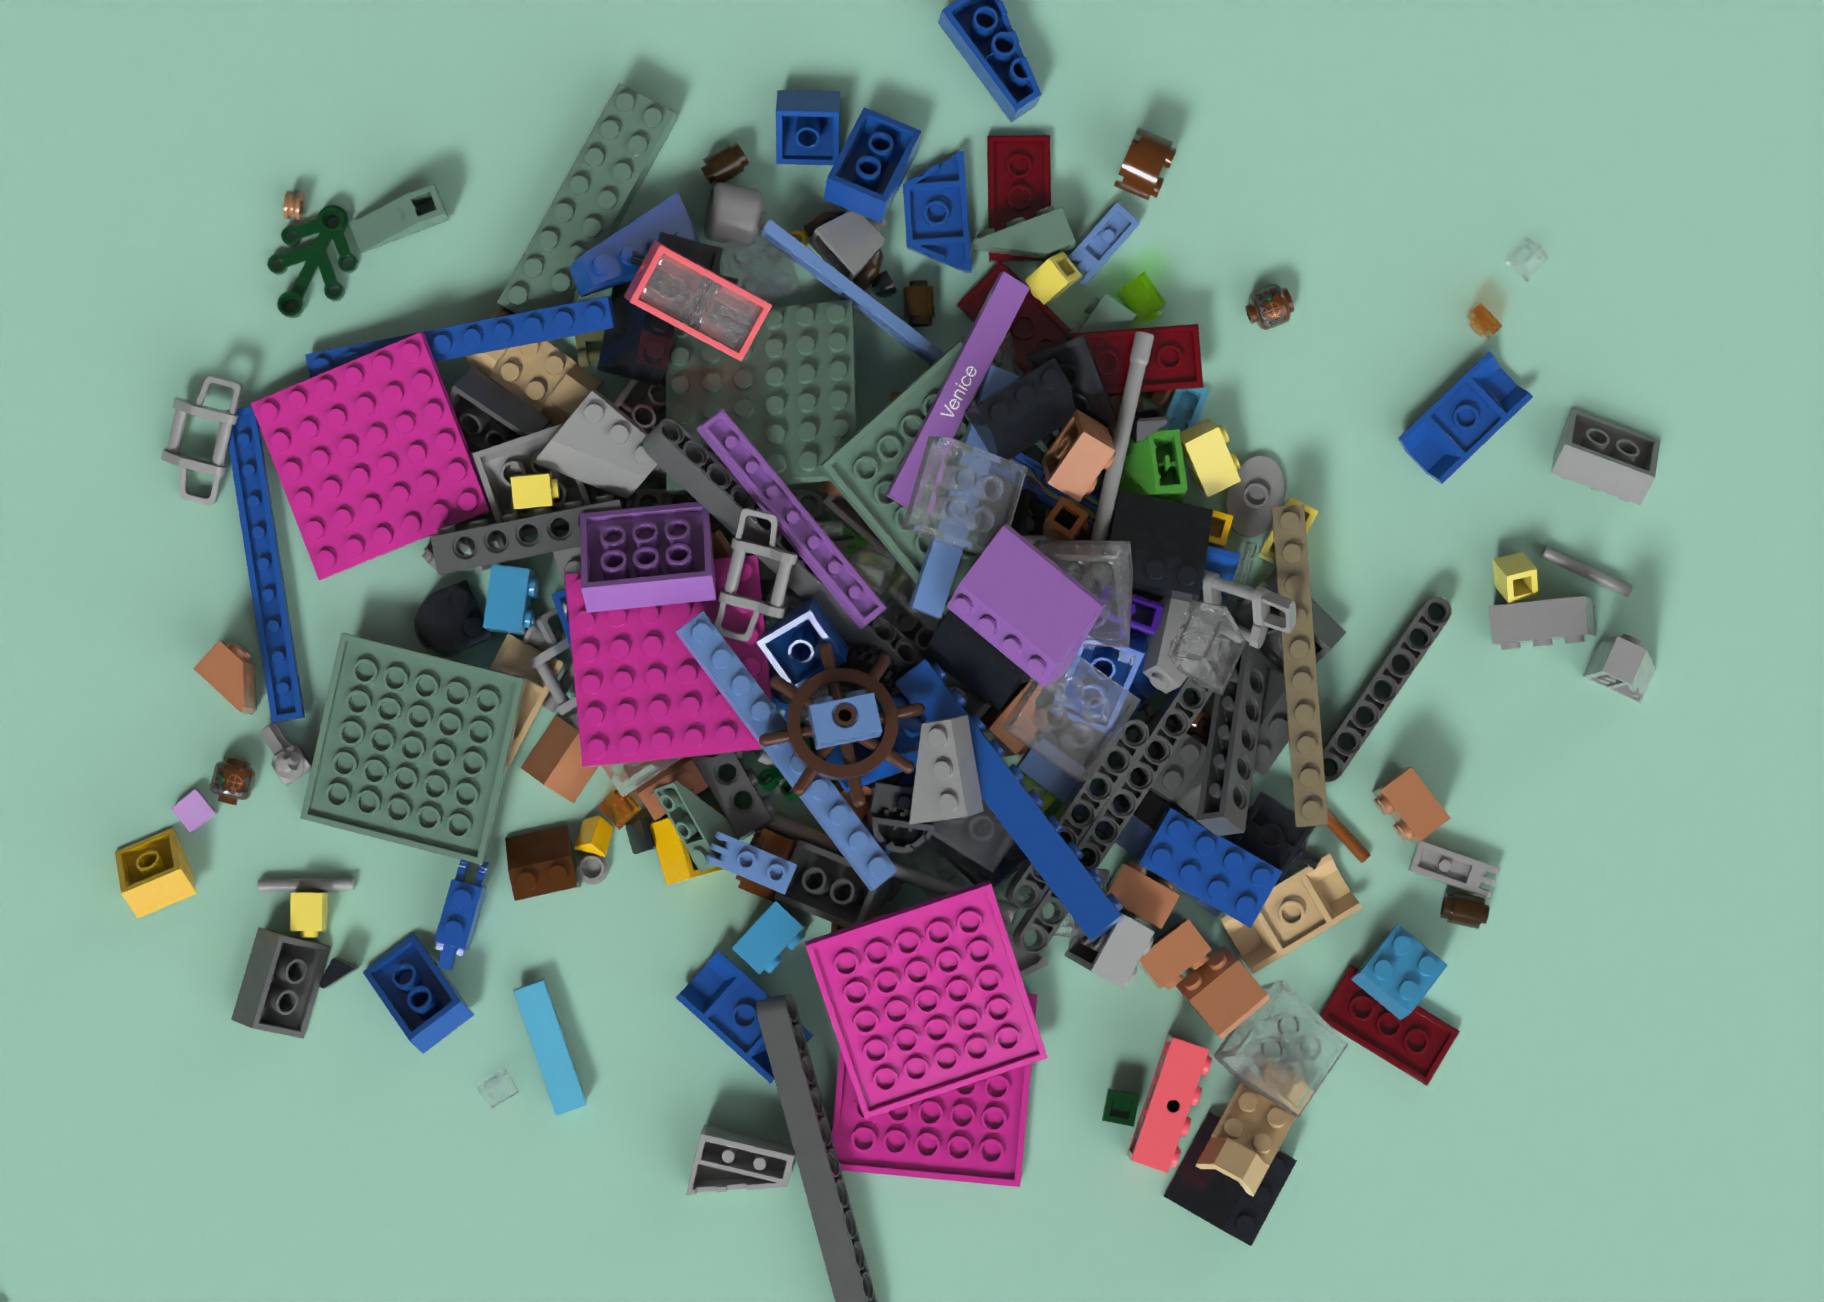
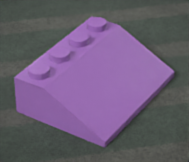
(646, 557)
(1026, 606)

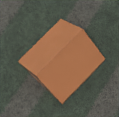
(558, 761)

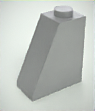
(1158, 664)

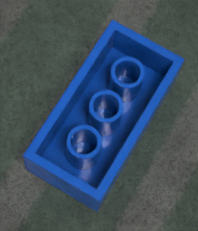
(1208, 867)

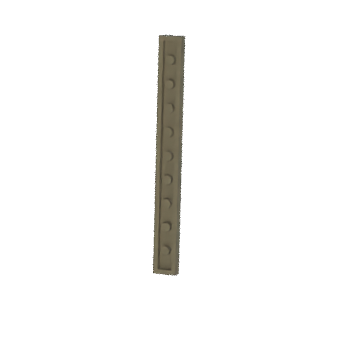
(1300, 668)

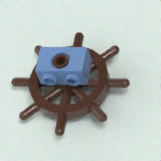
(841, 723)

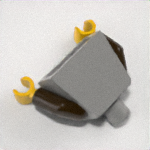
(847, 244)

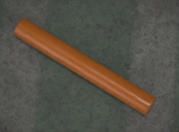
(1347, 838)

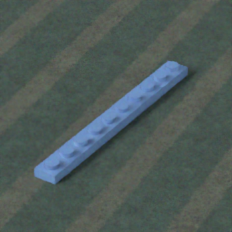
(762, 717)

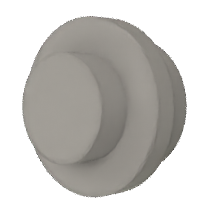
(592, 868)

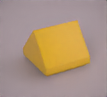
(594, 836)

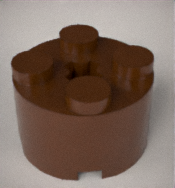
(1144, 164)

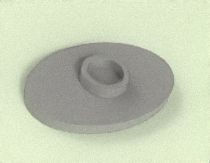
(1252, 497)

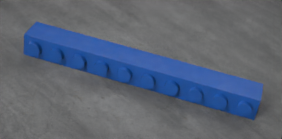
(1019, 809)

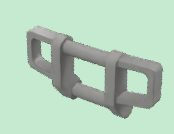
(226, 419)
(730, 596)
(1261, 602)
(541, 665)

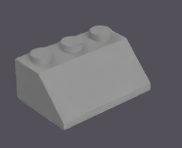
(1606, 457)

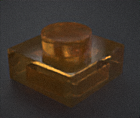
(1483, 322)
(619, 809)

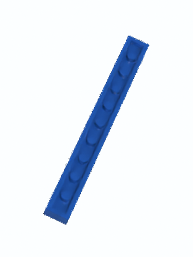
(487, 334)
(265, 568)

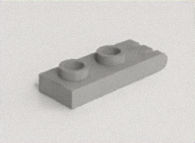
(1452, 868)

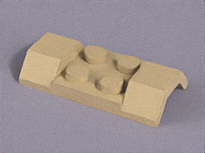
(538, 377)
(514, 659)
(1293, 914)
(1246, 1138)

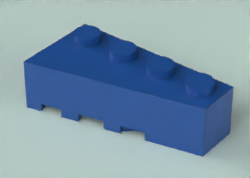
(993, 52)
(609, 261)

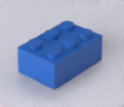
(872, 165)

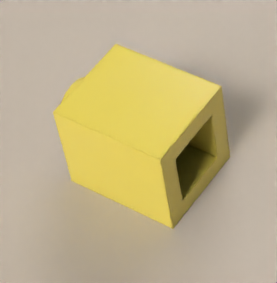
(1052, 278)
(534, 490)
(1515, 577)
(308, 913)

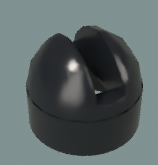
(886, 284)

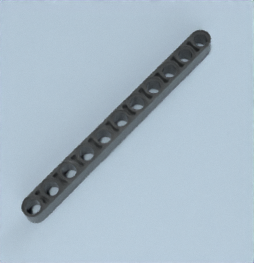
(726, 498)
(1132, 796)
(815, 1149)

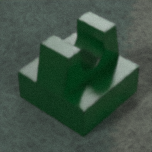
(1120, 1107)

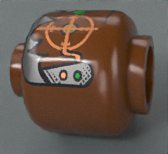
(1269, 307)
(232, 780)

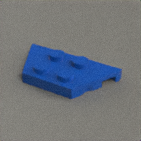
(939, 214)

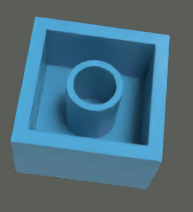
(511, 600)
(769, 937)
(1399, 972)

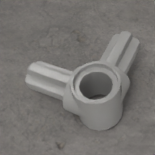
(289, 761)

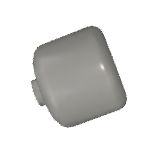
(734, 214)

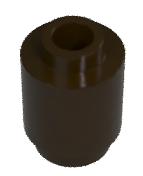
(724, 163)
(919, 303)
(1464, 909)

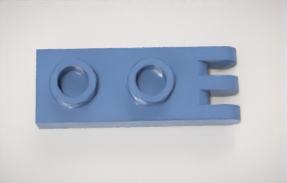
(1103, 241)
(752, 863)

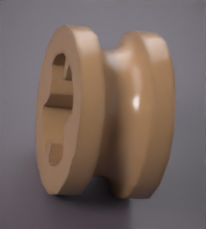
(294, 205)

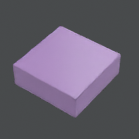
(194, 810)

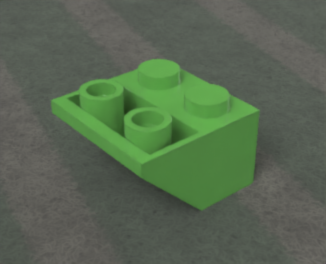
(1156, 467)

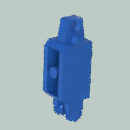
(460, 914)

